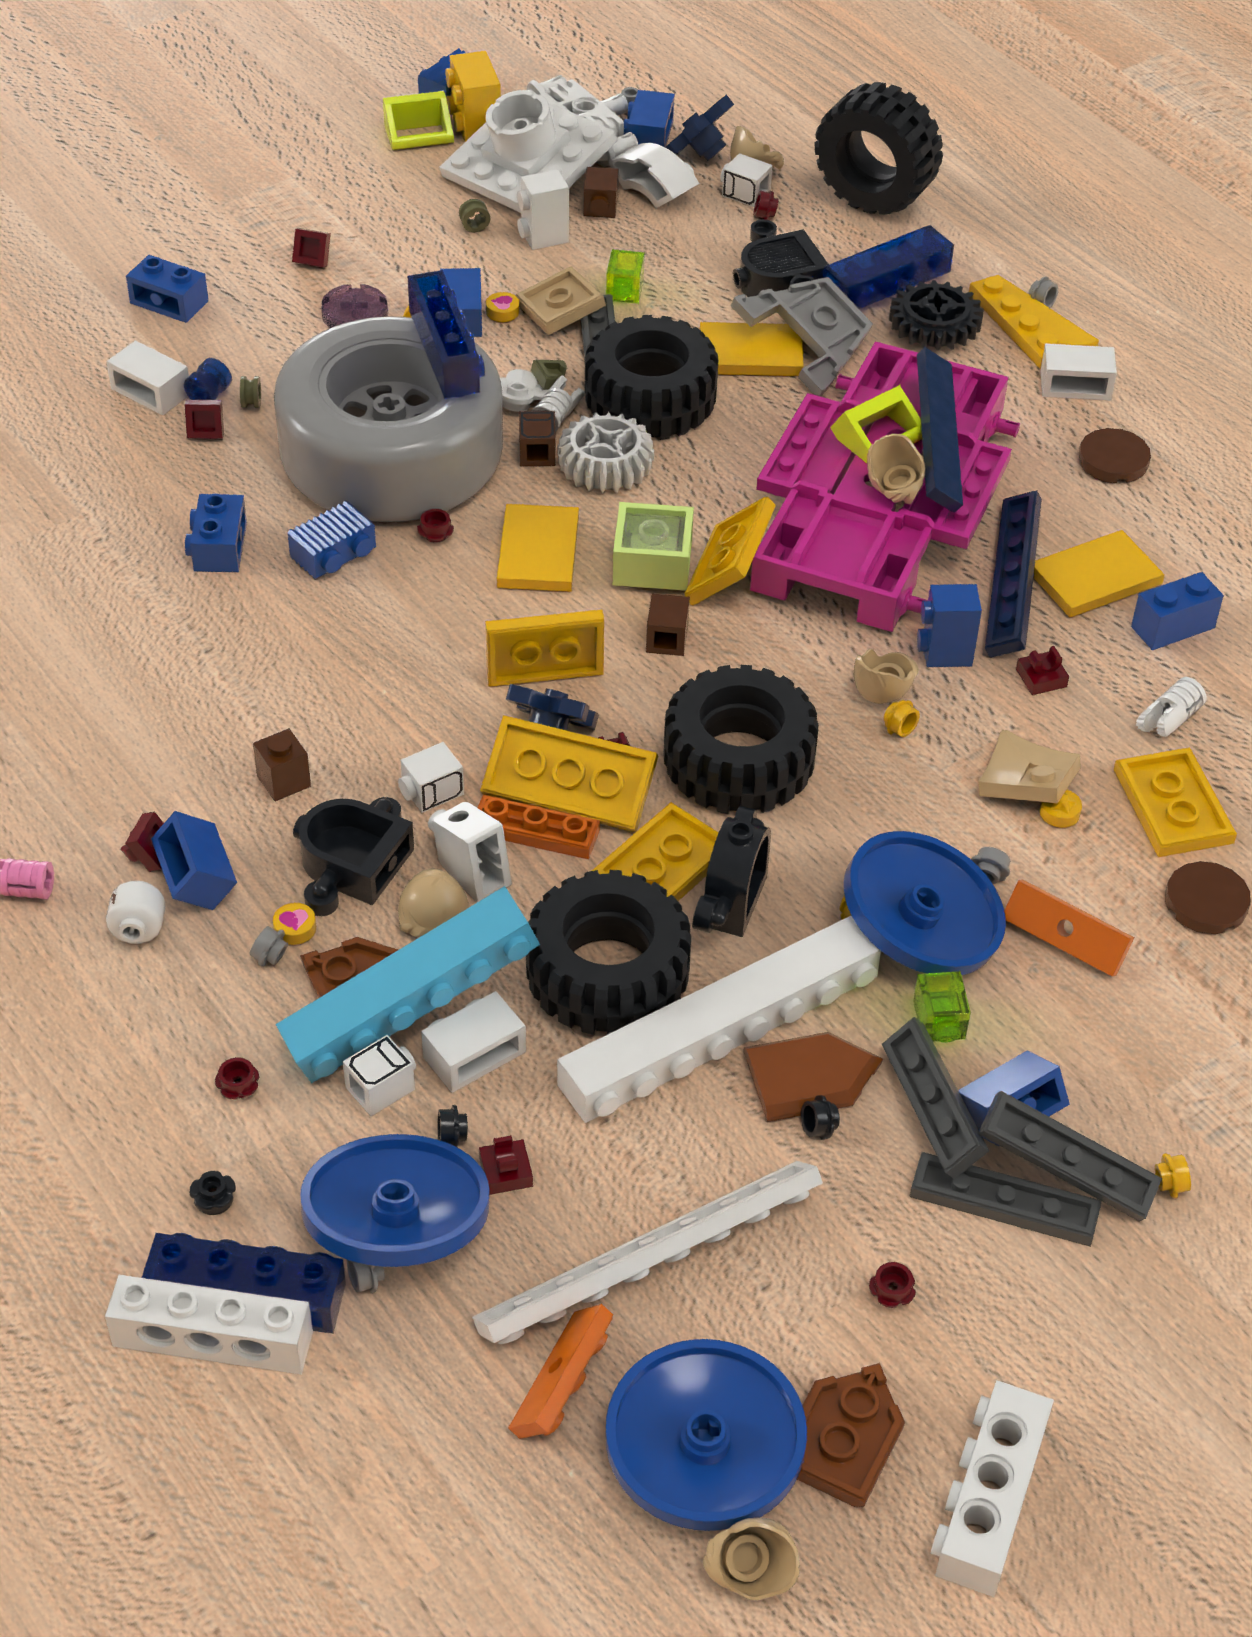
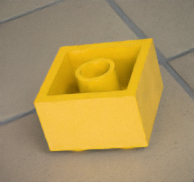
(473, 90)

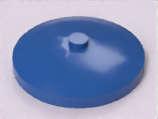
(924, 903)
(394, 1200)
(705, 1434)

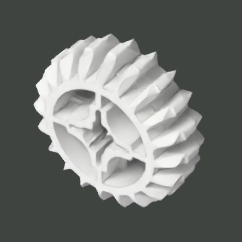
(605, 452)

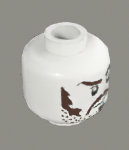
(135, 912)

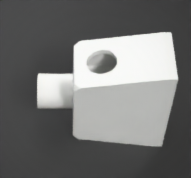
(471, 849)

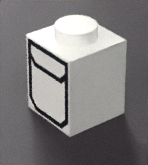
(745, 178)
(431, 777)
(379, 1074)

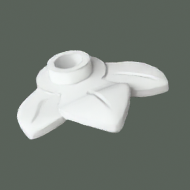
(520, 390)

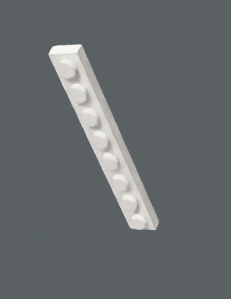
(633, 1259)

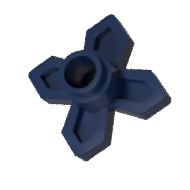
(702, 132)
(552, 708)

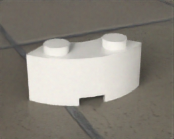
(654, 172)

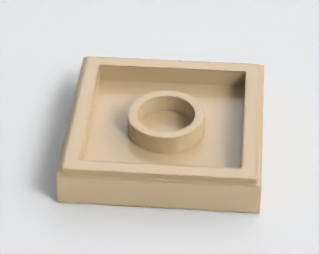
(560, 300)

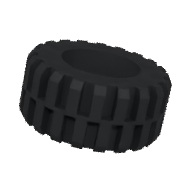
(901, 126)
(652, 373)
(743, 703)
(608, 909)

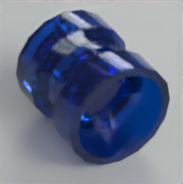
(208, 381)

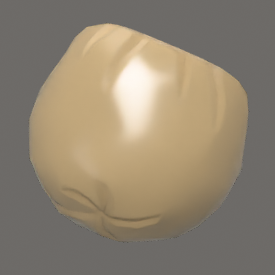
(745, 144)
(896, 468)
(884, 677)
(430, 901)
(753, 1559)

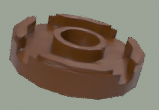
(1114, 455)
(1207, 897)

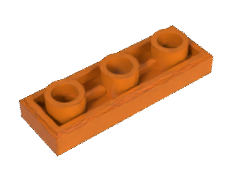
(543, 827)
(1045, 916)
(562, 1373)

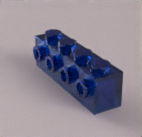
(892, 266)
(444, 334)
(252, 1270)

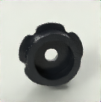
(819, 1117)
(452, 1126)
(213, 1202)

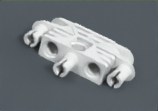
(579, 101)

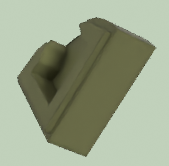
(548, 371)

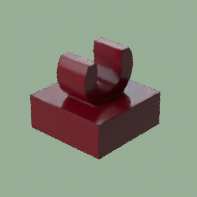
(311, 247)
(204, 419)
(1043, 671)
(139, 843)
(506, 1165)

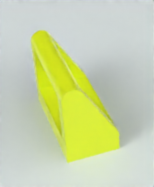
(417, 112)
(890, 403)

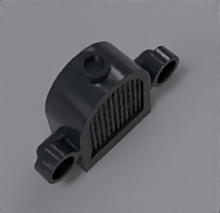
(777, 260)
(352, 850)
(734, 874)

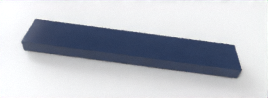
(939, 430)
(1013, 574)

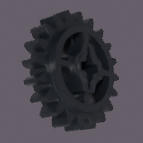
(936, 315)

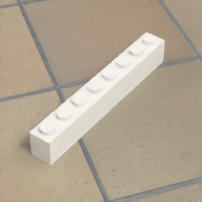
(716, 1019)

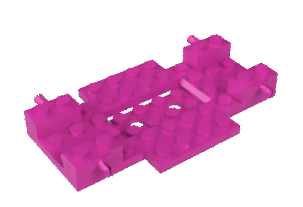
(855, 537)

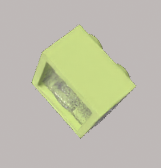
(652, 546)

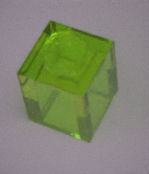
(625, 275)
(942, 1005)

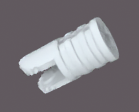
(559, 401)
(1173, 707)

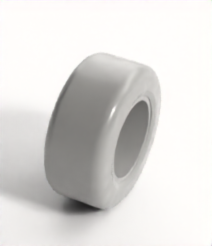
(373, 428)

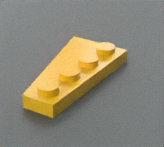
(1026, 319)

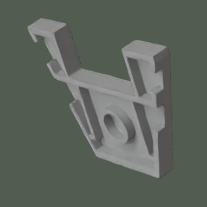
(821, 319)

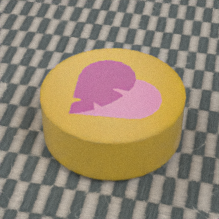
(502, 307)
(296, 921)

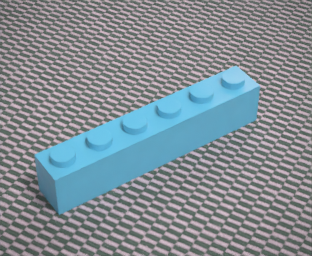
(408, 984)

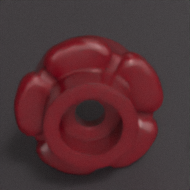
(765, 205)
(435, 525)
(234, 1070)
(896, 1275)

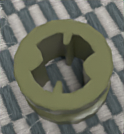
(480, 220)
(250, 392)

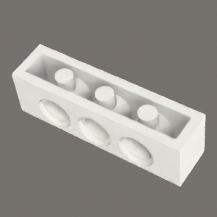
(209, 1324)
(978, 1558)

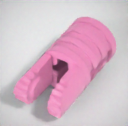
(26, 878)

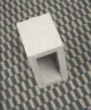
(544, 209)
(1078, 372)
(148, 377)
(473, 1041)

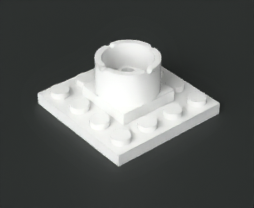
(523, 139)

